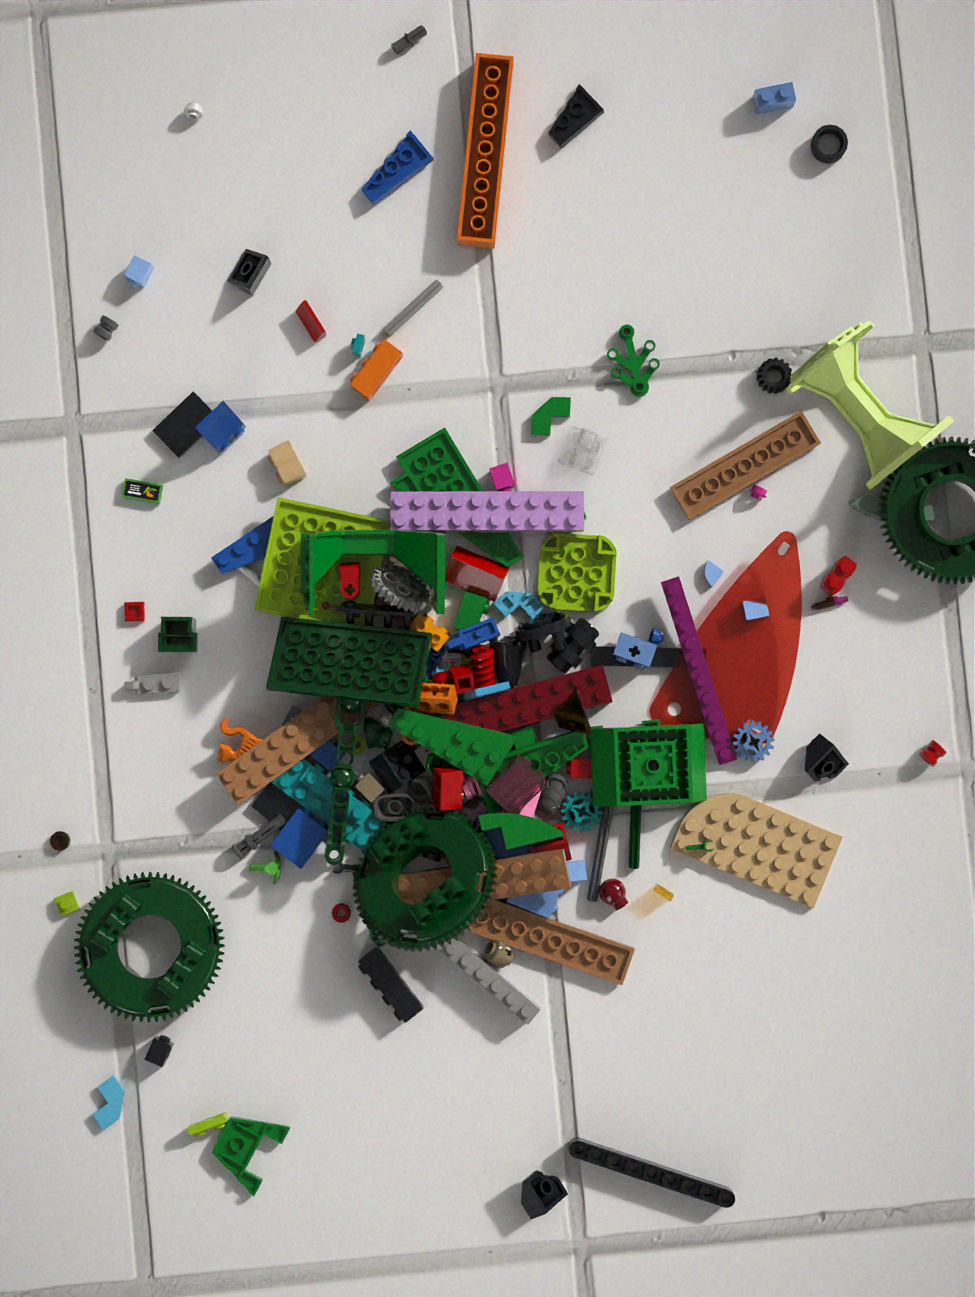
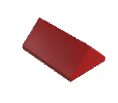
(475, 573)

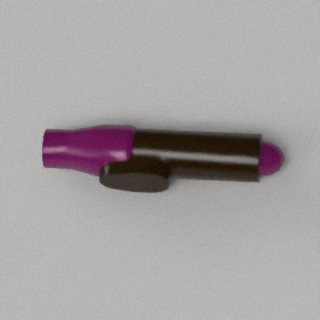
(829, 602)

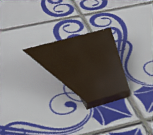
(572, 715)

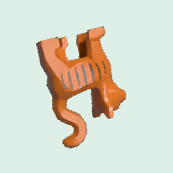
(225, 752)

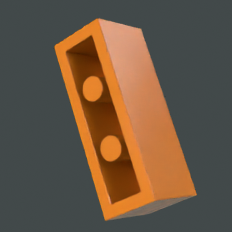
(376, 369)

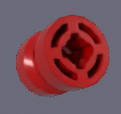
(932, 753)

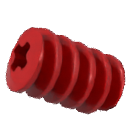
(482, 666)

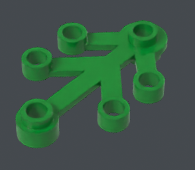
(634, 363)

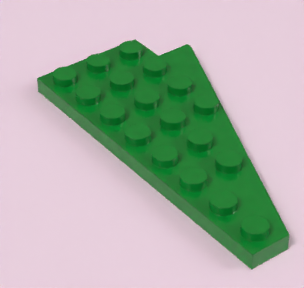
(440, 467)

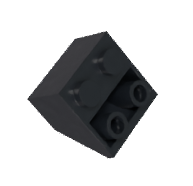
(397, 766)

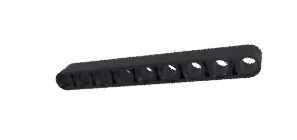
(658, 1179)

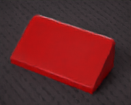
(310, 321)

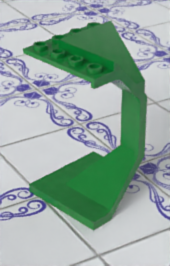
(416, 550)

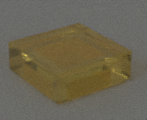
(663, 892)

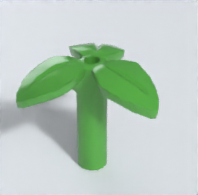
(271, 868)

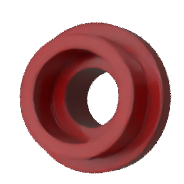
(336, 917)

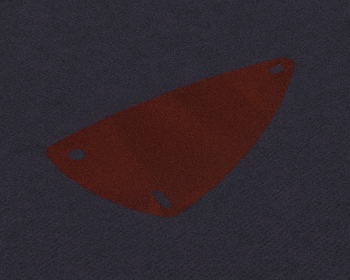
(746, 659)

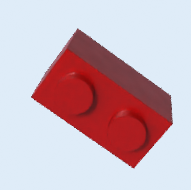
(448, 788)

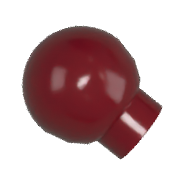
(613, 893)

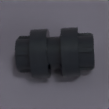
(578, 638)

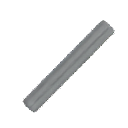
(412, 308)

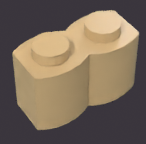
(287, 463)

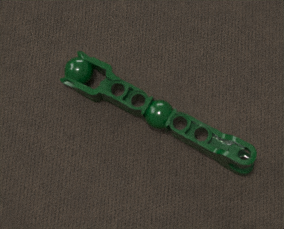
(342, 778)

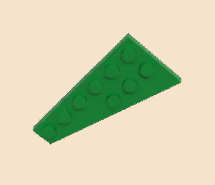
(544, 755)

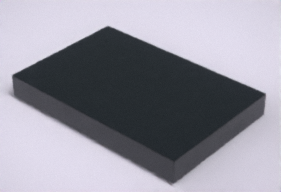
(179, 426)

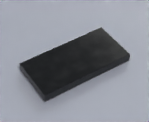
(275, 801)

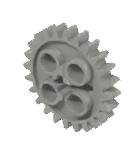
(400, 588)

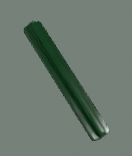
(634, 840)

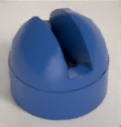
(656, 636)

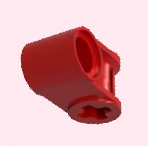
(350, 576)

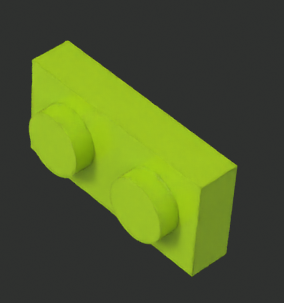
(216, 1122)

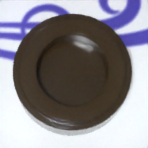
(60, 840)

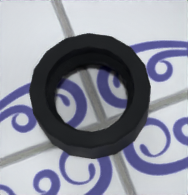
(829, 129)

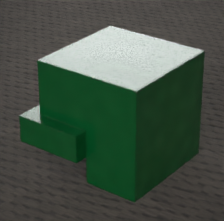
(178, 635)

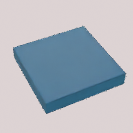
(484, 691)

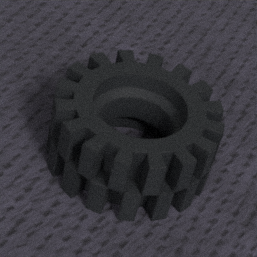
(770, 386)

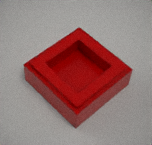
(134, 611)

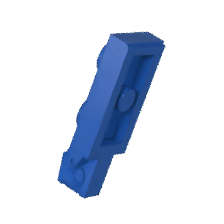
(474, 635)

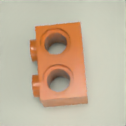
(438, 699)

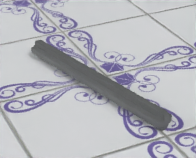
(600, 852)

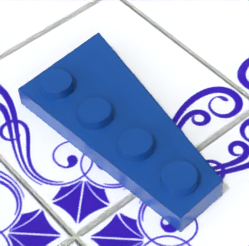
(398, 168)
(245, 550)

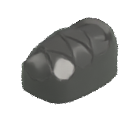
(552, 794)
(389, 806)

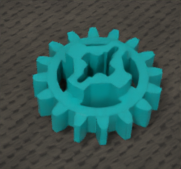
(577, 820)

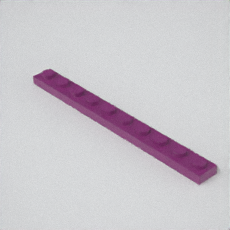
(698, 670)

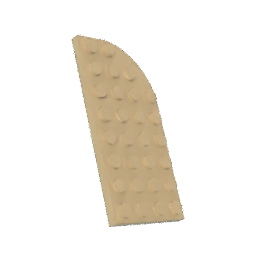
(760, 845)

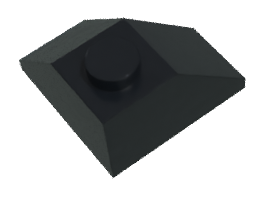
(823, 759)
(541, 1193)

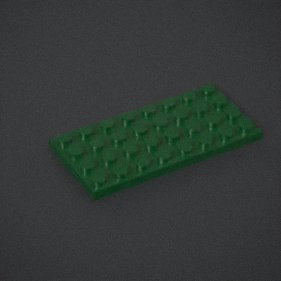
(349, 661)

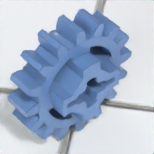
(744, 745)

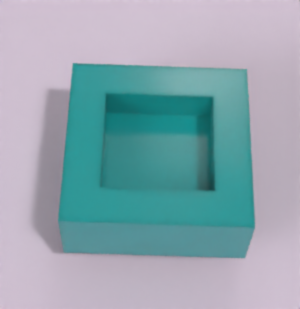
(357, 344)

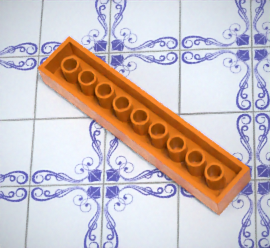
(485, 150)

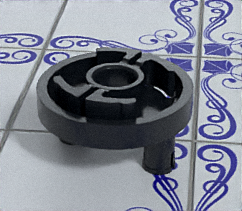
(546, 624)

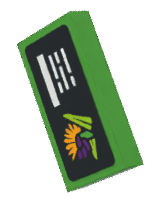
(142, 491)

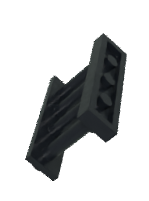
(352, 607)

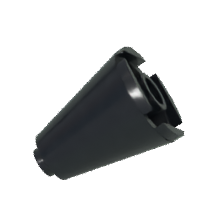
(508, 658)

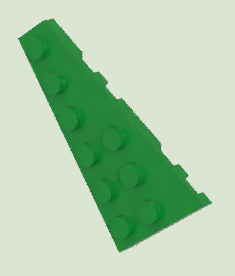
(464, 745)

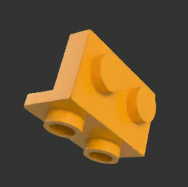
(425, 624)

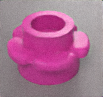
(758, 492)

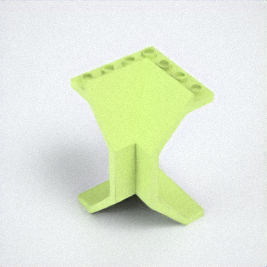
(885, 436)

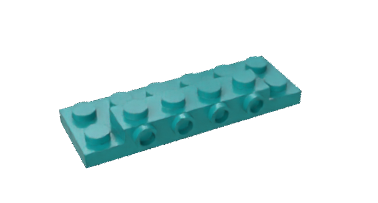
(314, 790)

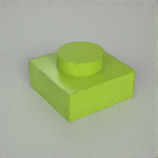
(67, 903)

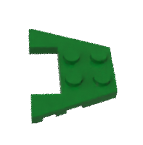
(239, 1144)

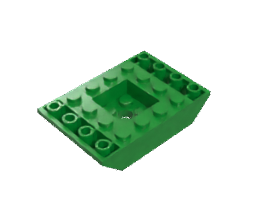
(622, 760)

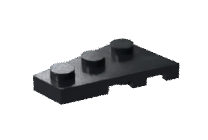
(577, 116)

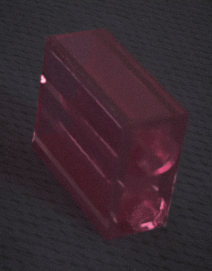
(516, 784)

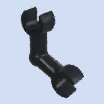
(347, 868)

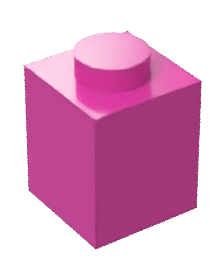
(502, 477)

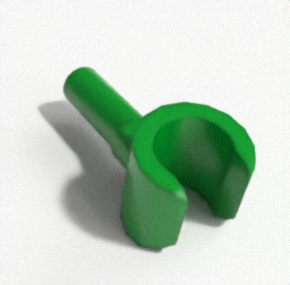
(700, 846)

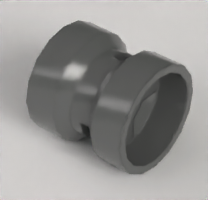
(108, 324)

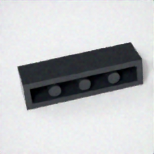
(391, 984)

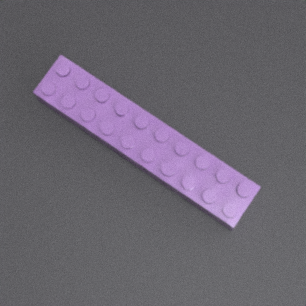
(488, 511)

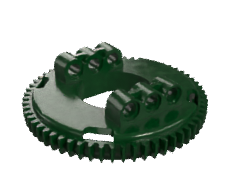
(905, 511)
(444, 910)
(110, 920)

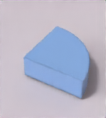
(712, 573)

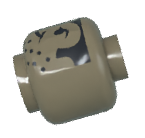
(498, 954)

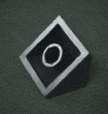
(250, 271)

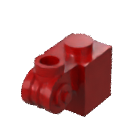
(460, 676)
(579, 767)

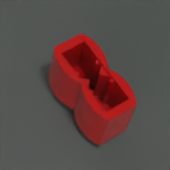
(836, 579)

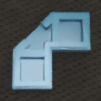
(512, 600)
(114, 1095)

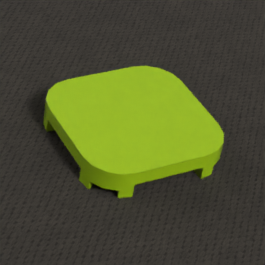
(577, 572)

